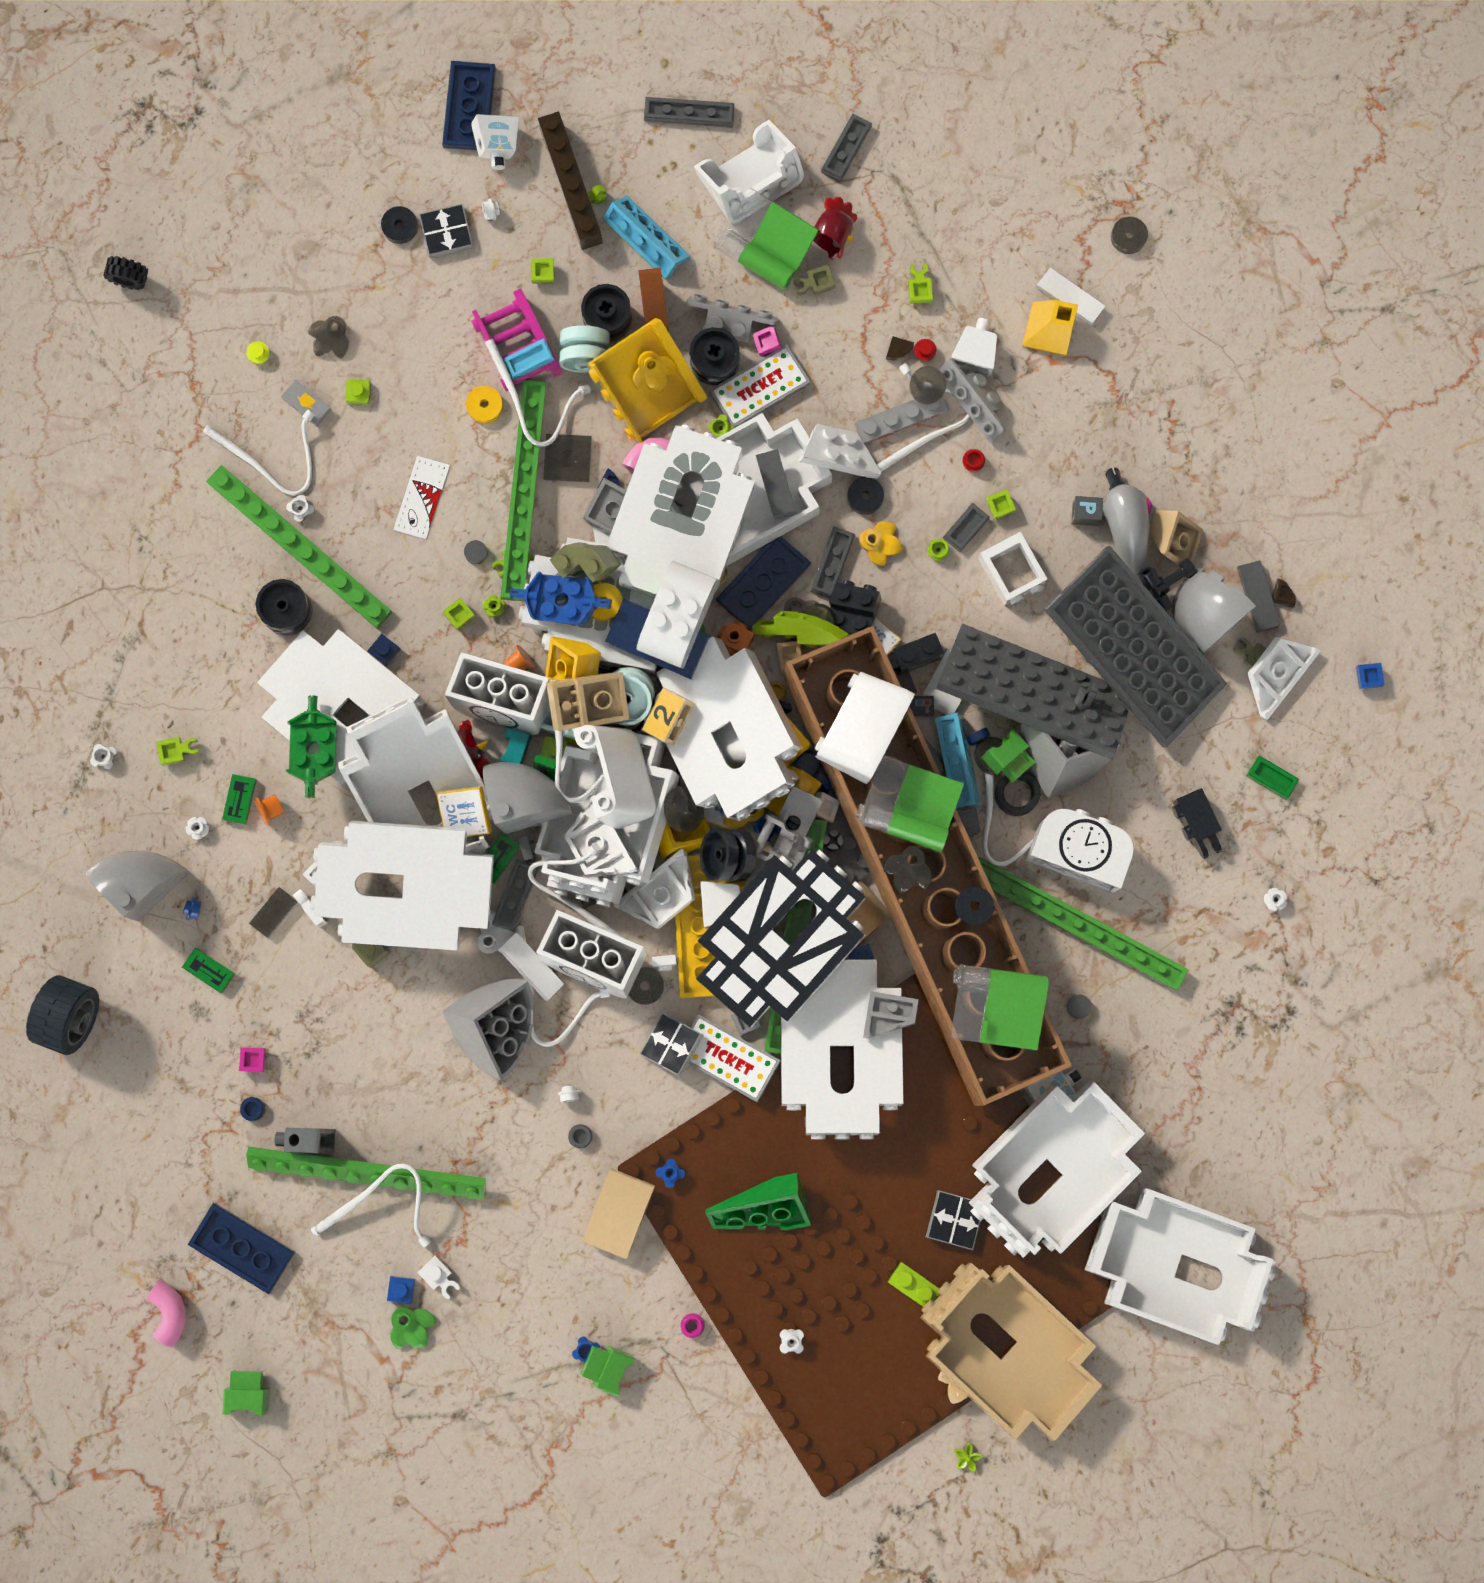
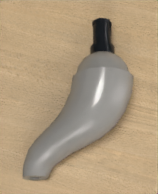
(1128, 521)

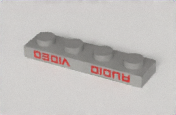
(898, 419)

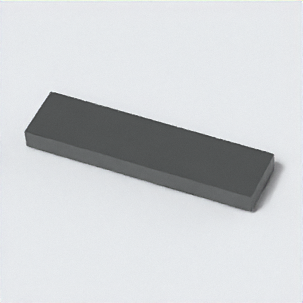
(689, 112)

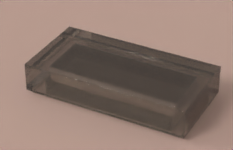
(273, 912)

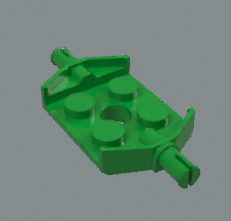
(306, 730)

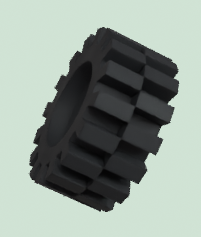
(125, 272)

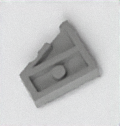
(888, 1013)

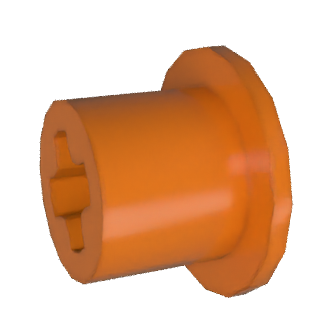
(520, 659)
(269, 808)

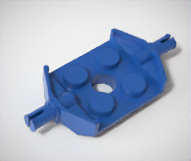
(544, 591)

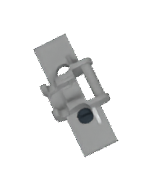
(795, 822)

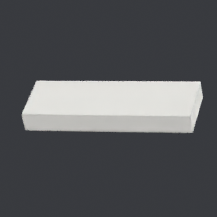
(1063, 290)
(531, 966)

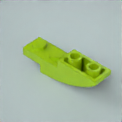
(807, 628)

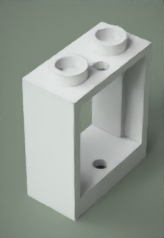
(1002, 548)

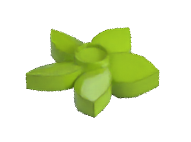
(967, 1457)

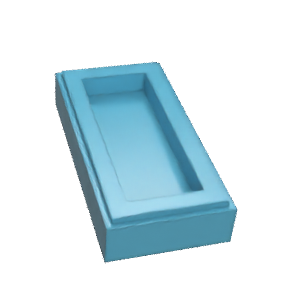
(529, 359)

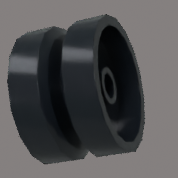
(608, 309)
(713, 343)
(291, 618)
(728, 855)

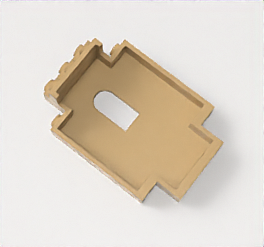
(1037, 1378)

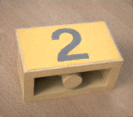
(668, 716)

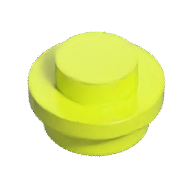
(258, 352)

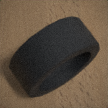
(1018, 811)

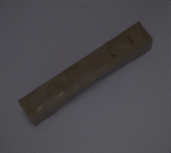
(570, 180)

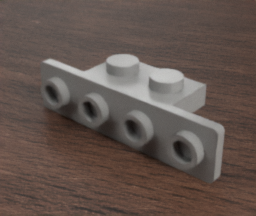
(733, 319)
(976, 398)

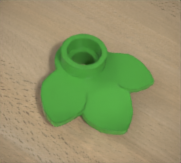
(413, 1330)

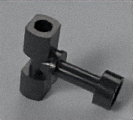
(1160, 586)

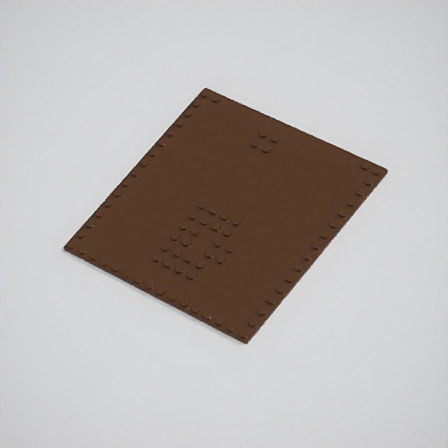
(864, 1362)

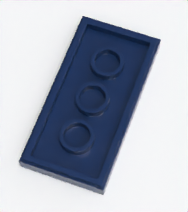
(468, 95)
(763, 581)
(627, 630)
(241, 1248)

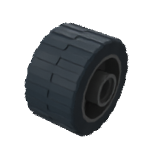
(62, 1015)

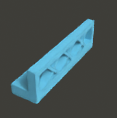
(644, 237)
(958, 757)

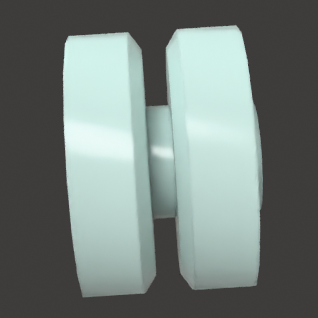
(581, 346)
(642, 693)

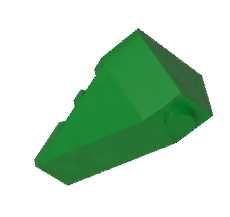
(771, 1203)

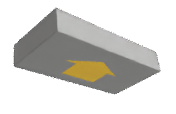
(302, 400)

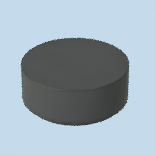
(475, 552)
(1079, 1006)
(580, 1136)

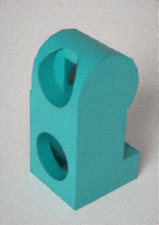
(517, 746)

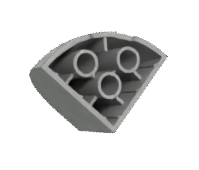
(1208, 608)
(1058, 763)
(522, 796)
(136, 880)
(493, 1024)

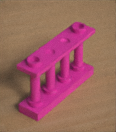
(528, 325)

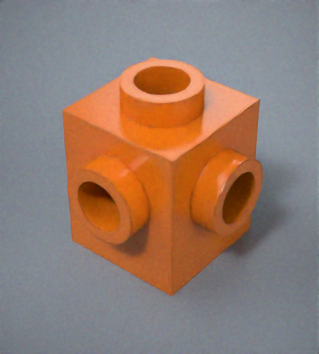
(738, 631)

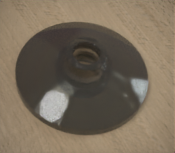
(681, 810)

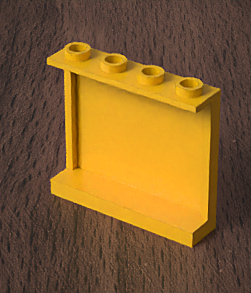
(643, 408)

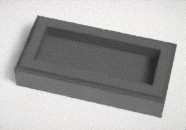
(966, 527)

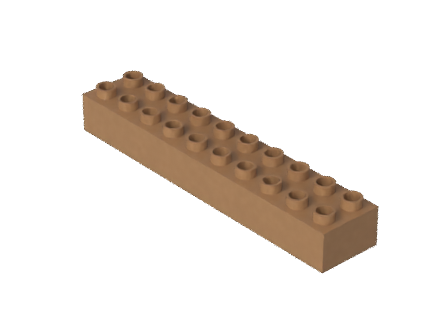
(924, 917)

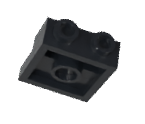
(854, 606)

